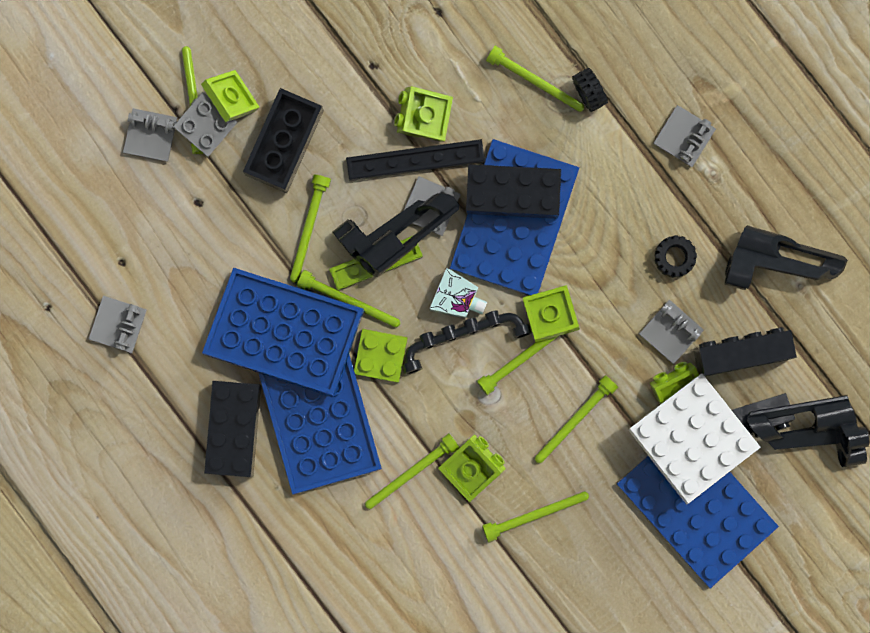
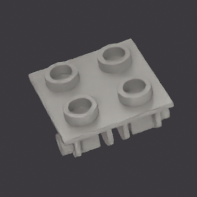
(204, 125)
(149, 134)
(684, 135)
(424, 190)
(117, 324)
(671, 331)

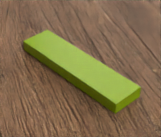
(353, 273)

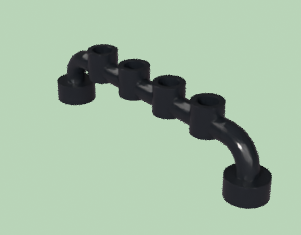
(470, 327)

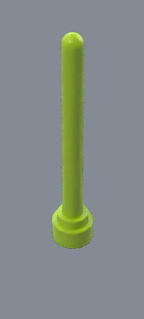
(498, 57)
(191, 84)
(320, 184)
(308, 281)
(489, 382)
(605, 388)
(446, 446)
(493, 530)

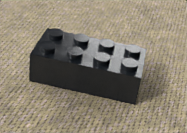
(283, 140)
(513, 191)
(745, 353)
(232, 429)

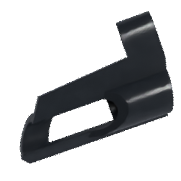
(382, 247)
(761, 250)
(833, 424)

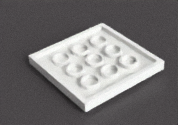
(694, 438)

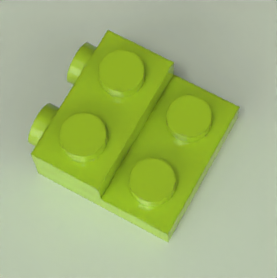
(423, 113)
(668, 384)
(472, 467)

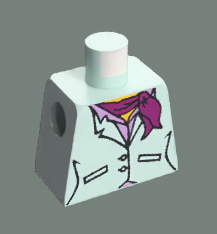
(456, 296)

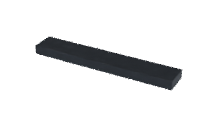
(415, 160)

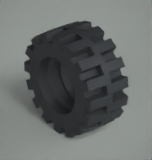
(590, 89)
(688, 249)

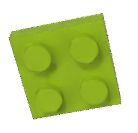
(230, 95)
(551, 313)
(380, 355)

